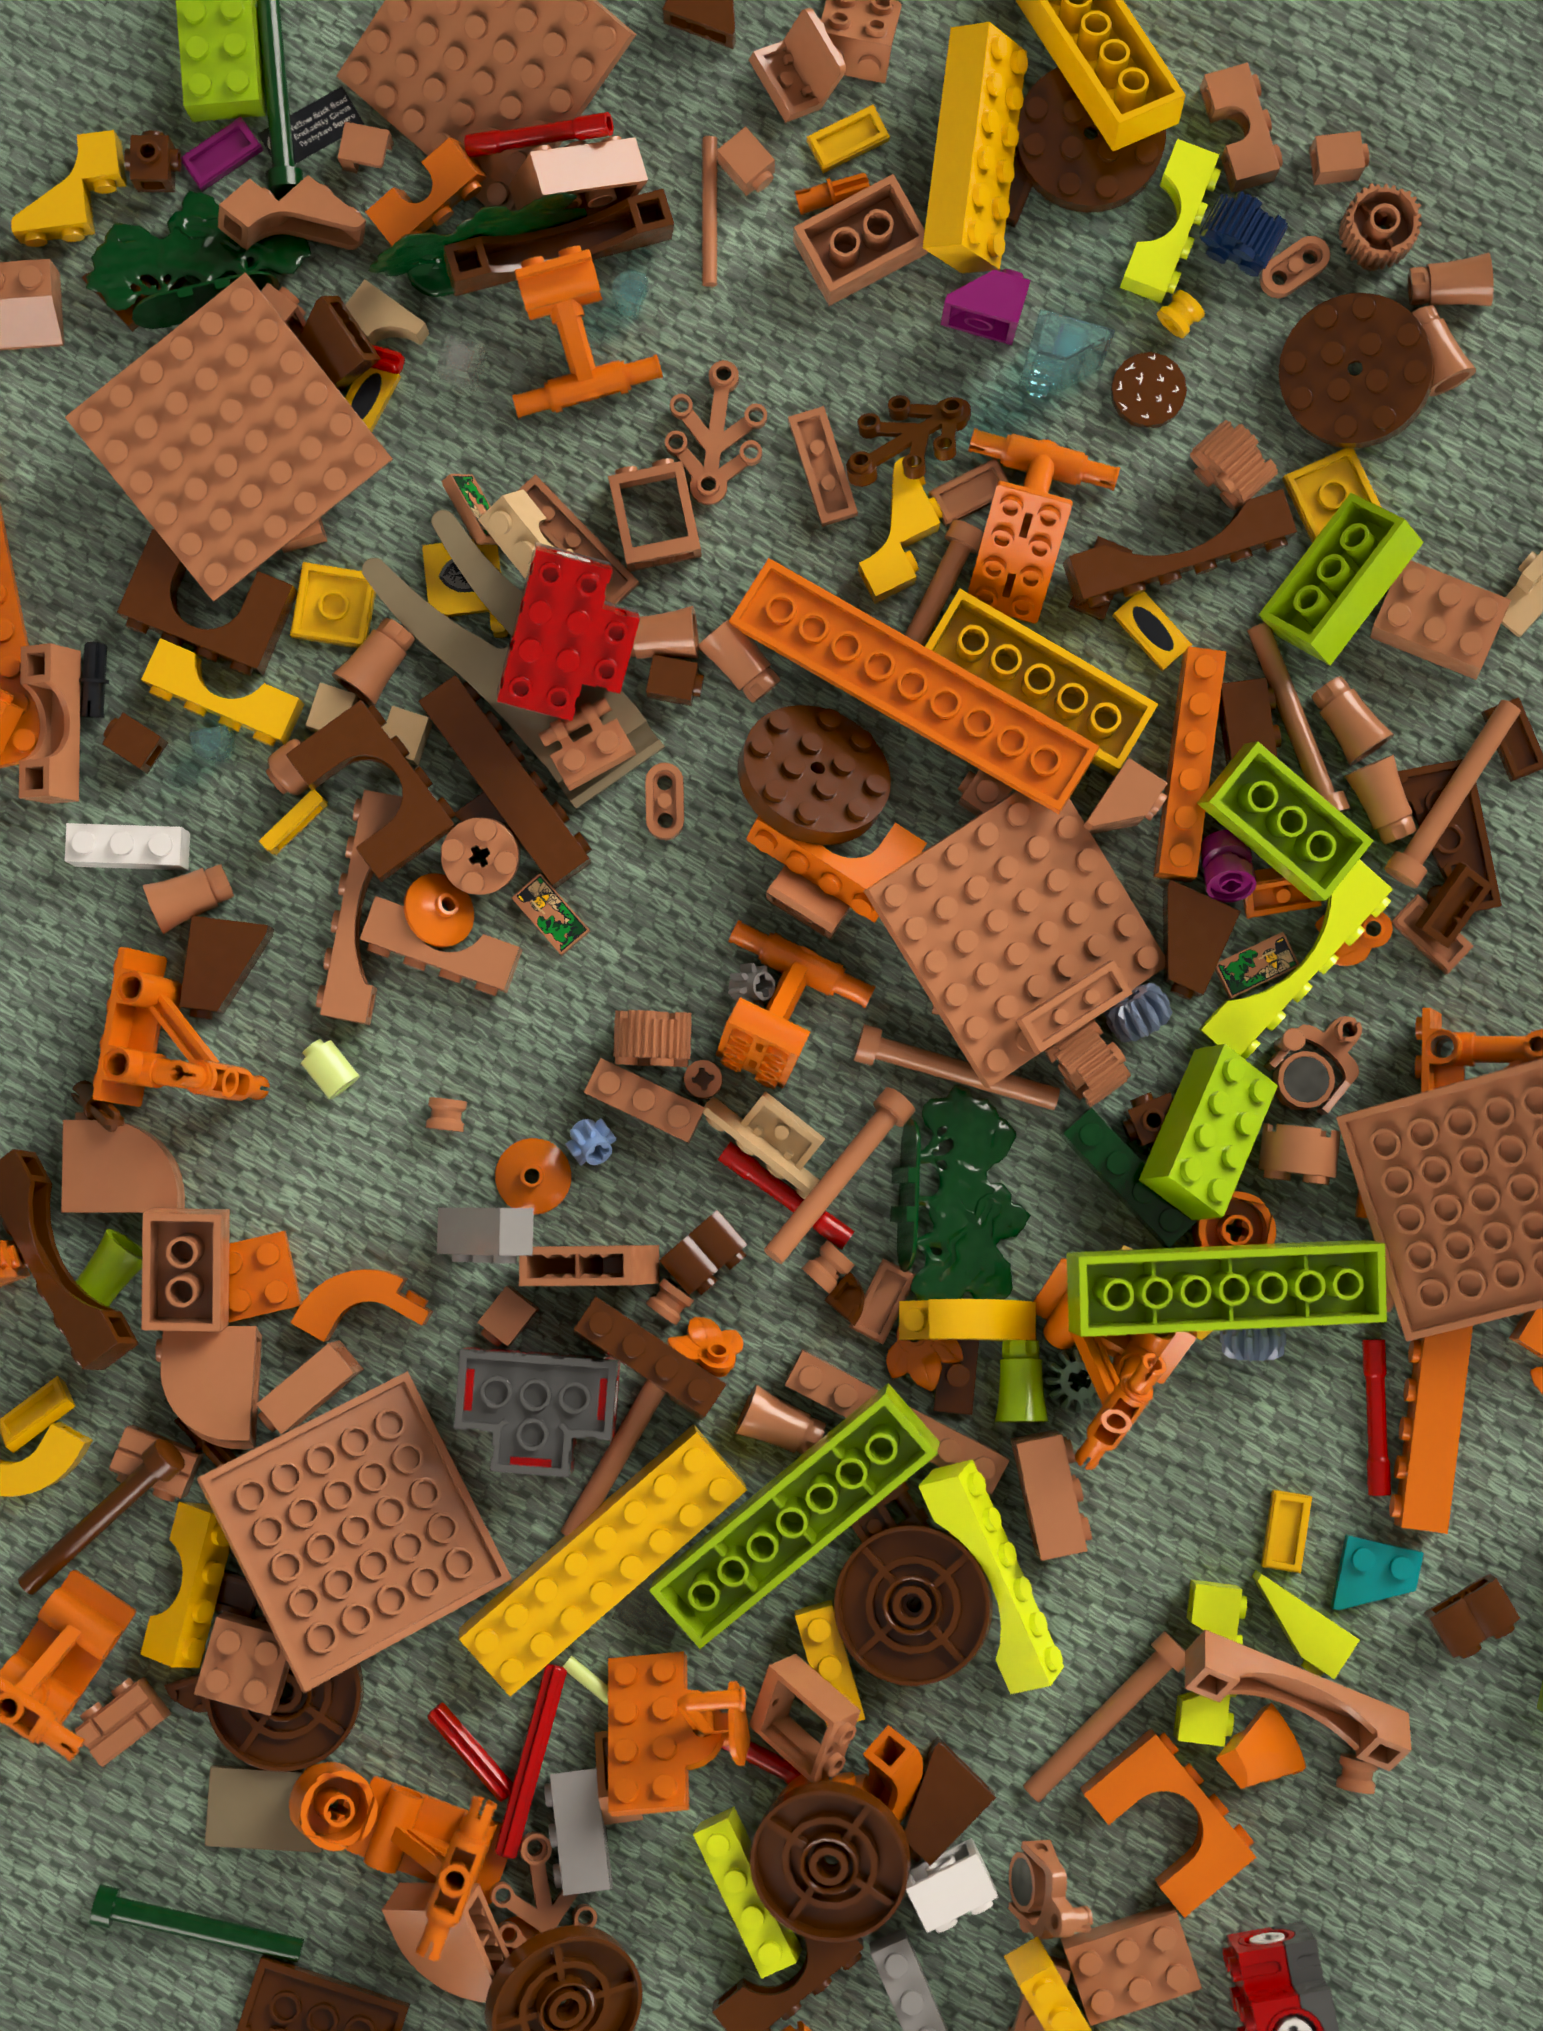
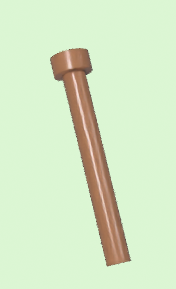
(963, 540)
(1294, 716)
(1408, 866)
(873, 1046)
(891, 1110)
(615, 1456)
(1168, 1655)

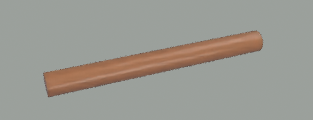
(709, 211)

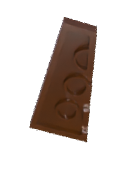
(1465, 836)
(303, 2000)

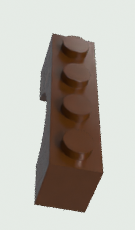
(757, 2006)

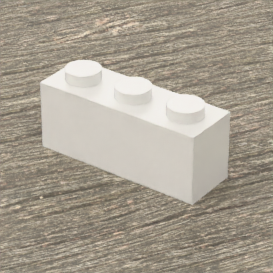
(127, 846)

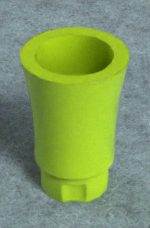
(111, 1267)
(1021, 1383)

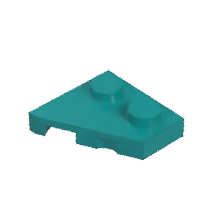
(1374, 1572)

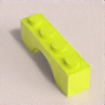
(1185, 180)
(1218, 1610)
(727, 1855)

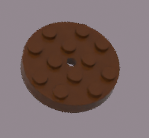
(1067, 165)
(1365, 406)
(813, 774)
(875, 1613)
(302, 1728)
(823, 1898)
(561, 1965)

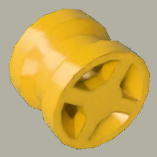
(1180, 314)

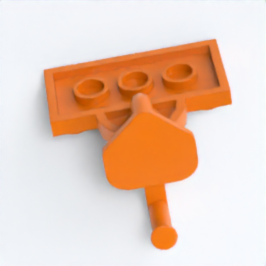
(665, 1731)

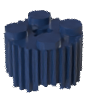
(1242, 233)

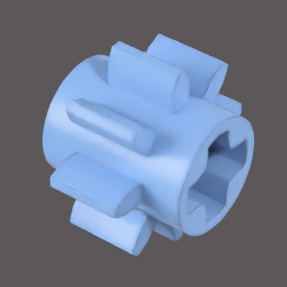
(590, 1141)

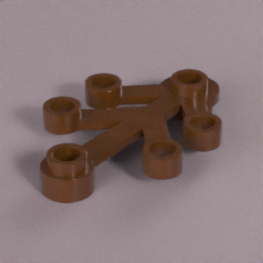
(948, 415)

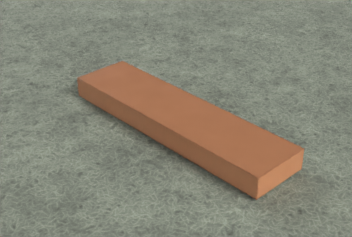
(566, 531)

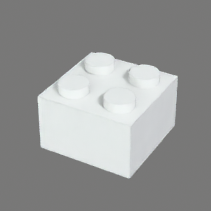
(951, 1887)

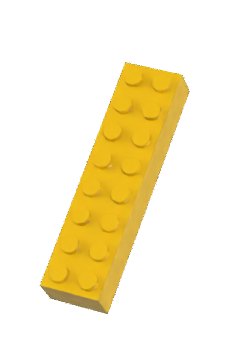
(601, 1560)

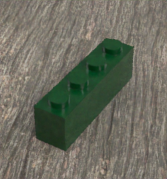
(1120, 1172)

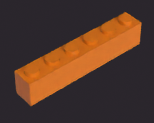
(1189, 763)
(1431, 1431)

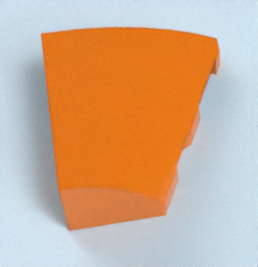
(1262, 1750)

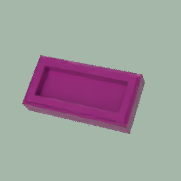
(221, 154)

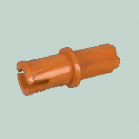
(830, 192)

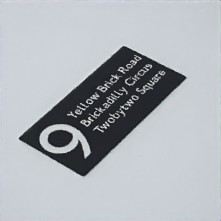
(318, 124)

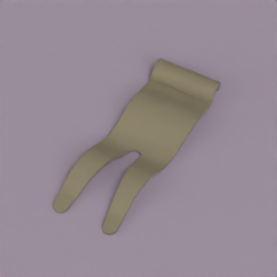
(483, 663)

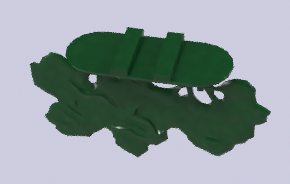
(191, 249)
(423, 253)
(966, 1210)

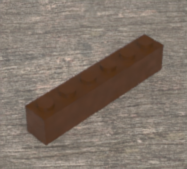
(505, 781)

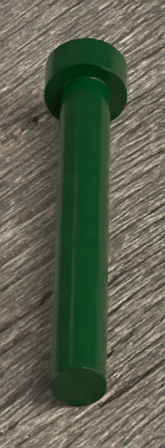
(283, 174)
(111, 1907)

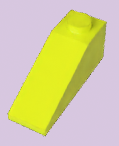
(1310, 1633)

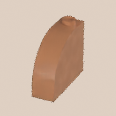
(116, 1170)
(590, 1266)
(214, 1382)
(470, 1951)

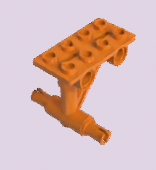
(561, 290)
(1027, 521)
(765, 1038)
(1467, 1051)
(128, 1058)
(1121, 1385)
(60, 1660)
(435, 1845)

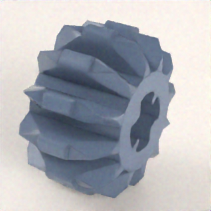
(1139, 1013)
(1253, 1343)

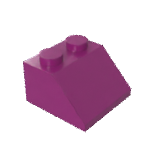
(988, 305)

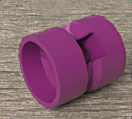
(1227, 867)

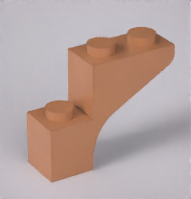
(304, 212)

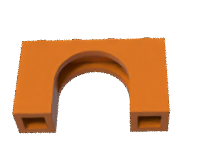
(836, 874)
(1218, 1848)

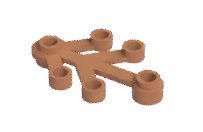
(715, 439)
(546, 1914)

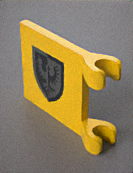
(449, 589)

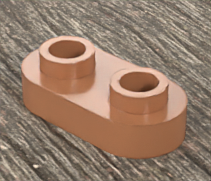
(1293, 268)
(664, 802)

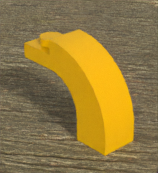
(967, 1319)
(51, 1462)

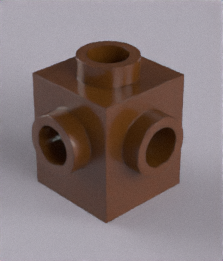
(152, 162)
(1135, 1122)

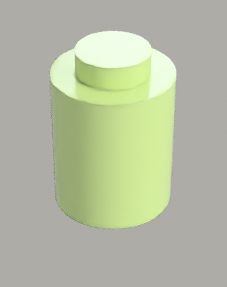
(329, 1068)

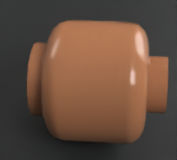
(283, 773)

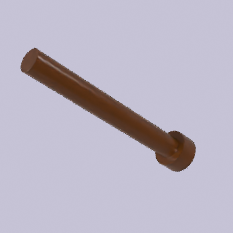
(160, 1462)

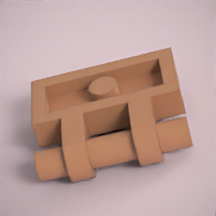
(592, 753)

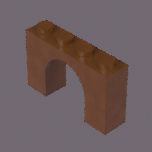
(244, 641)
(360, 737)
(650, 1357)

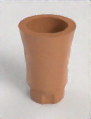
(1453, 282)
(1450, 362)
(667, 635)
(740, 660)
(375, 661)
(1350, 720)
(1383, 799)
(187, 896)
(778, 1422)

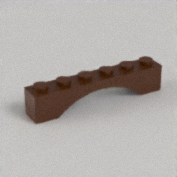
(617, 229)
(1108, 571)
(92, 1329)

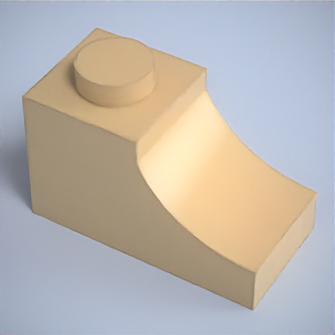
(384, 317)

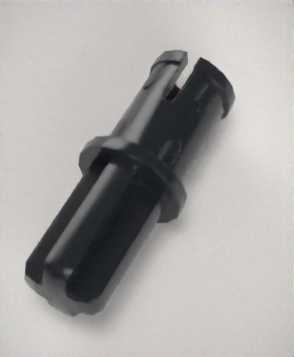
(94, 680)

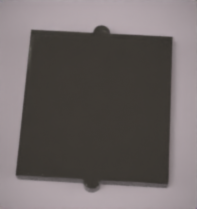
(645, 1613)

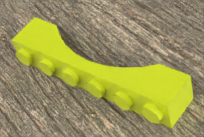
(1244, 1019)
(963, 1507)

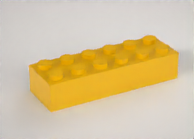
(1109, 66)
(975, 148)
(1043, 677)

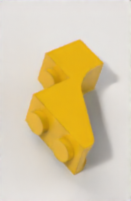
(67, 207)
(911, 521)

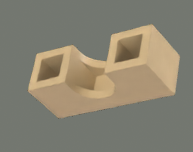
(515, 527)
(408, 726)

